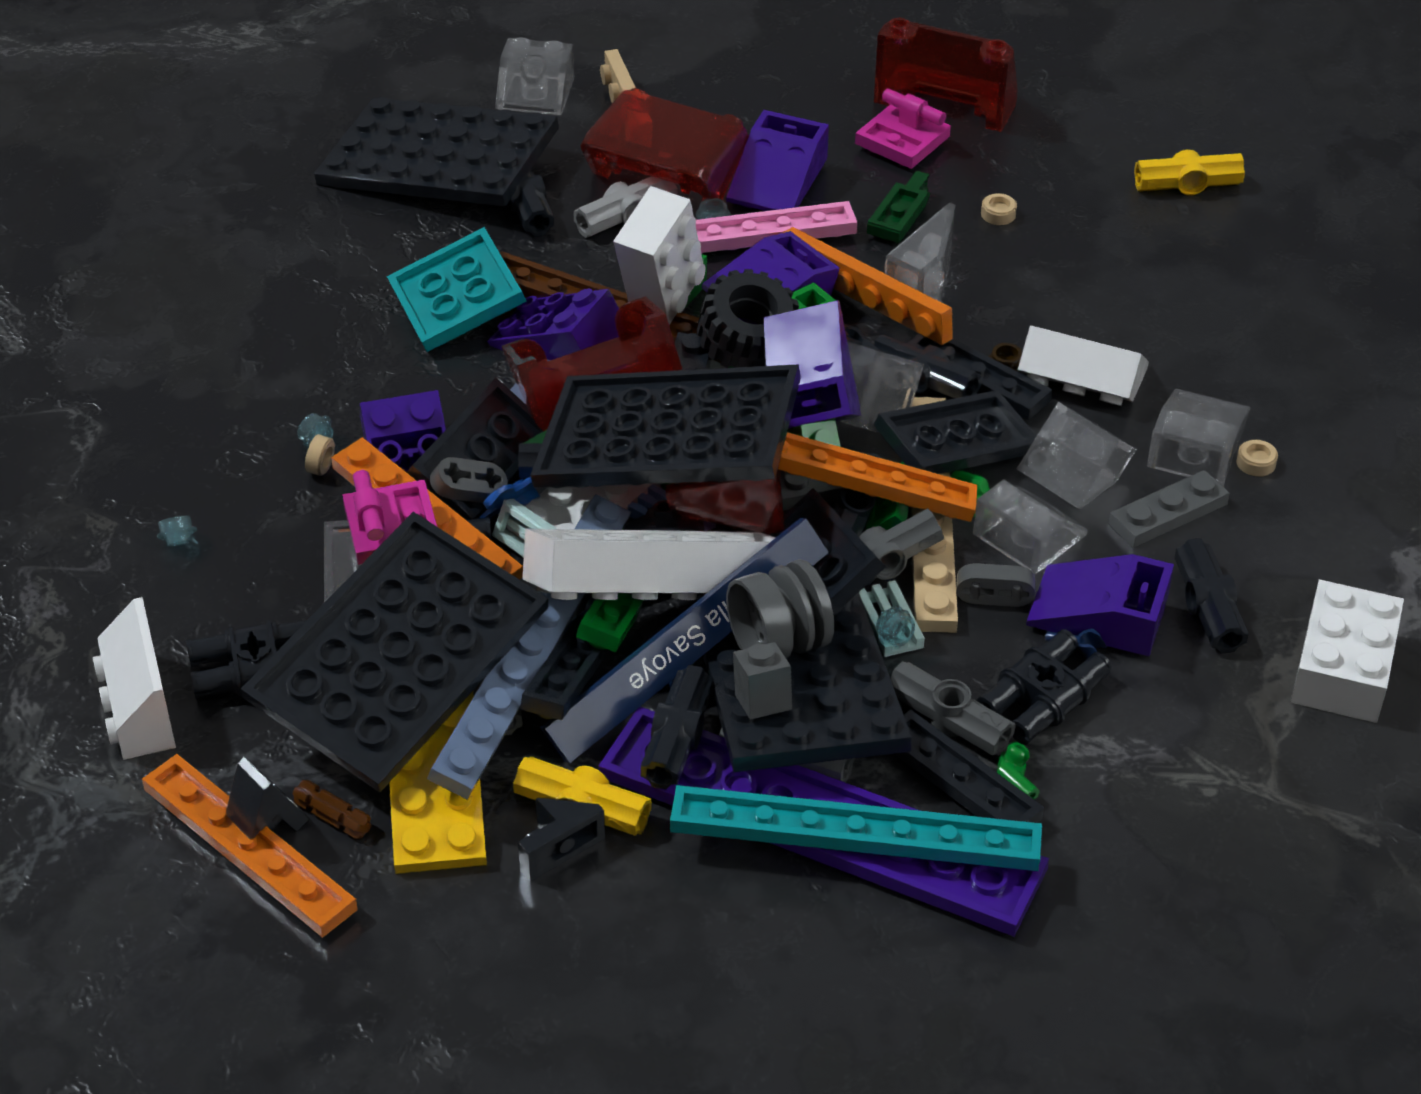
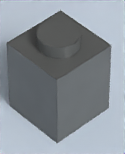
(762, 680)

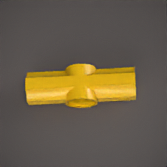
(1189, 172)
(585, 784)

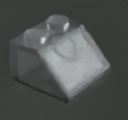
(535, 76)
(1024, 526)

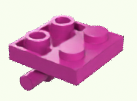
(904, 130)
(380, 511)

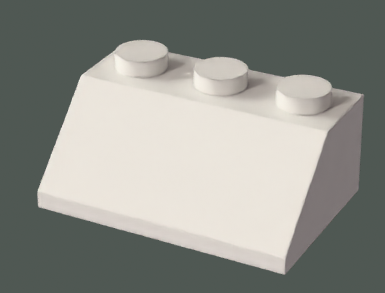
(1082, 365)
(133, 685)

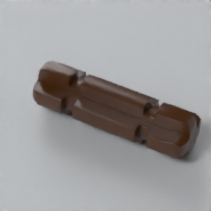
(332, 809)

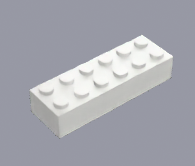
(634, 561)

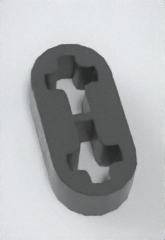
(468, 477)
(996, 585)

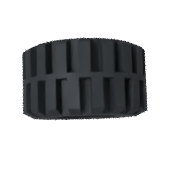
(737, 297)

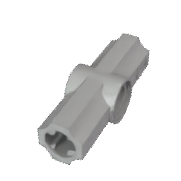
(616, 205)

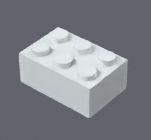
(660, 251)
(1348, 651)

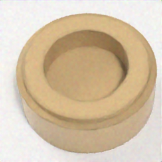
(998, 209)
(319, 455)
(1257, 458)

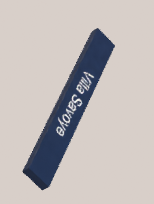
(670, 650)

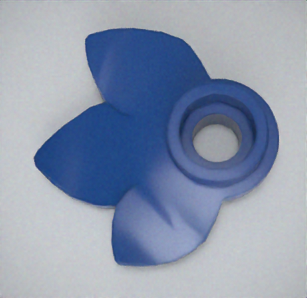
(521, 491)

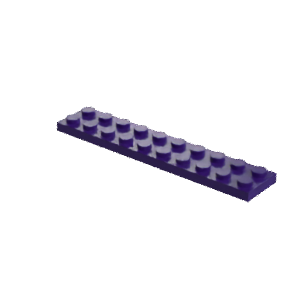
(976, 892)

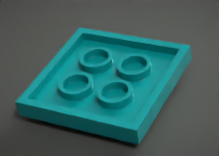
(456, 289)

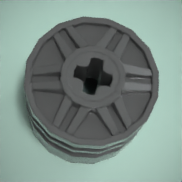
(781, 608)

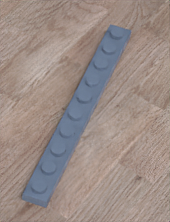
(501, 692)

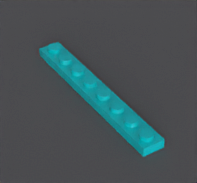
(856, 828)

